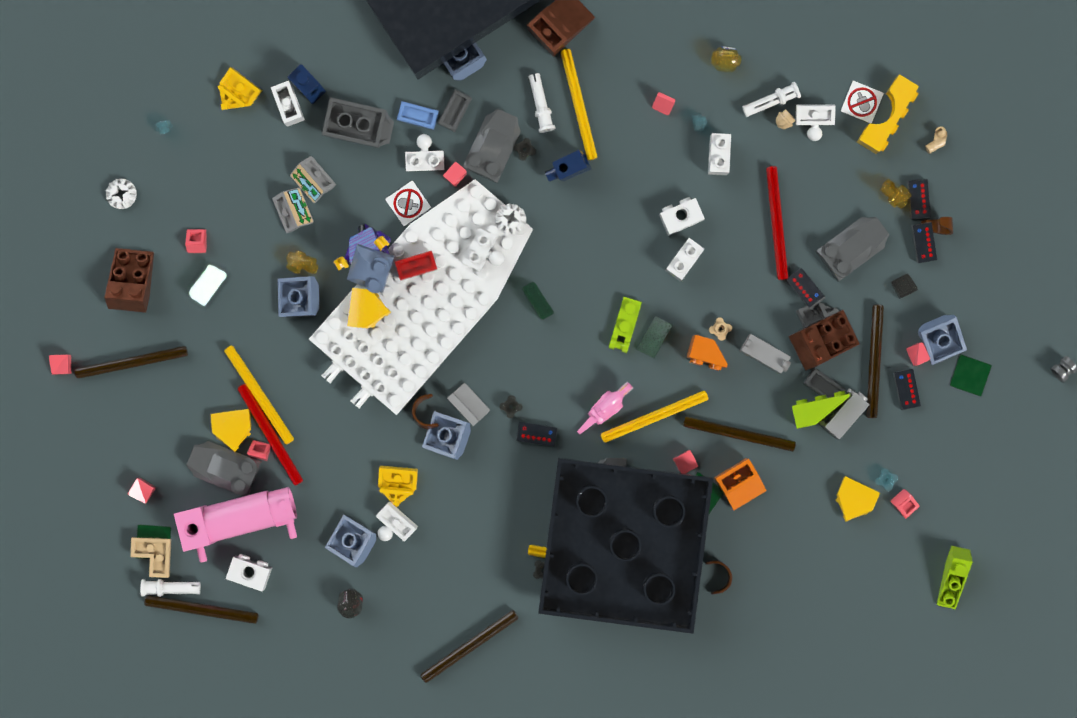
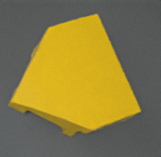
(237, 90)
(365, 309)
(231, 427)
(397, 483)
(855, 498)

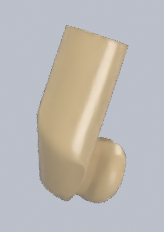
(939, 140)

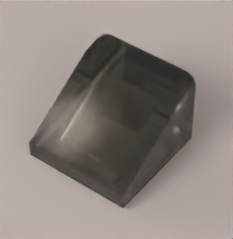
(904, 286)

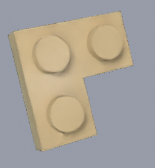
(157, 550)

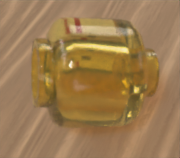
(726, 59)

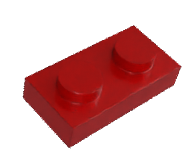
(415, 265)

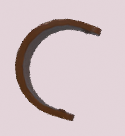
(942, 226)
(416, 403)
(729, 577)

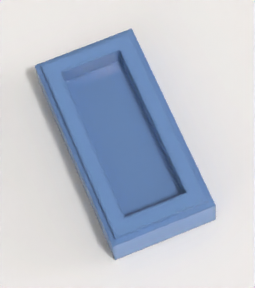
(417, 115)

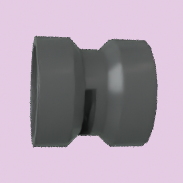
(1064, 369)

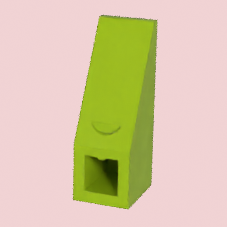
(813, 412)
(954, 576)

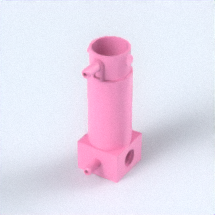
(235, 519)

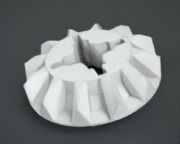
(128, 198)
(514, 227)

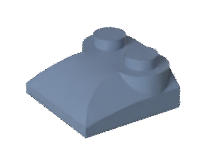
(465, 62)
(370, 268)
(298, 296)
(942, 338)
(447, 438)
(351, 541)

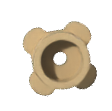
(725, 329)

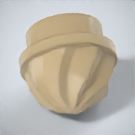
(784, 120)

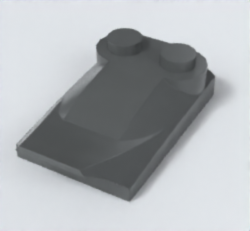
(357, 123)
(493, 145)
(853, 246)
(223, 467)

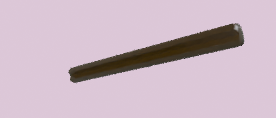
(875, 360)
(131, 362)
(739, 434)
(201, 609)
(469, 646)

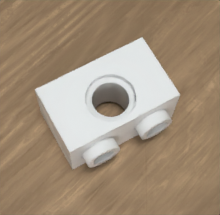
(287, 103)
(719, 154)
(673, 224)
(684, 259)
(237, 572)

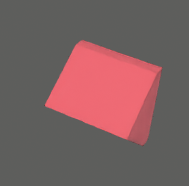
(259, 450)

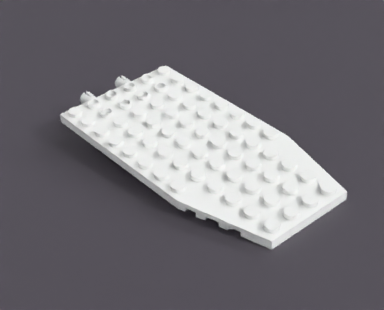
(428, 310)

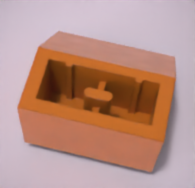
(706, 351)
(740, 483)

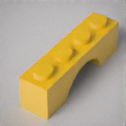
(900, 94)

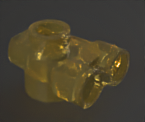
(897, 196)
(299, 261)

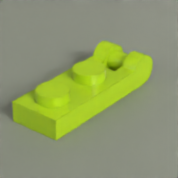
(625, 324)

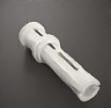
(779, 94)
(543, 112)
(160, 587)

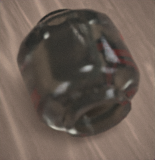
(350, 603)

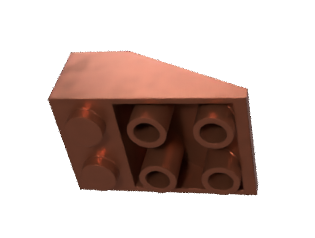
(559, 24)
(130, 280)
(824, 340)

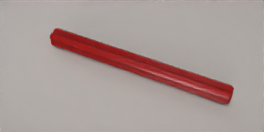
(777, 224)
(270, 434)

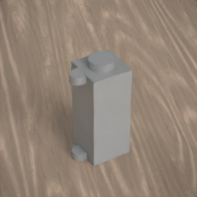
(766, 354)
(846, 414)

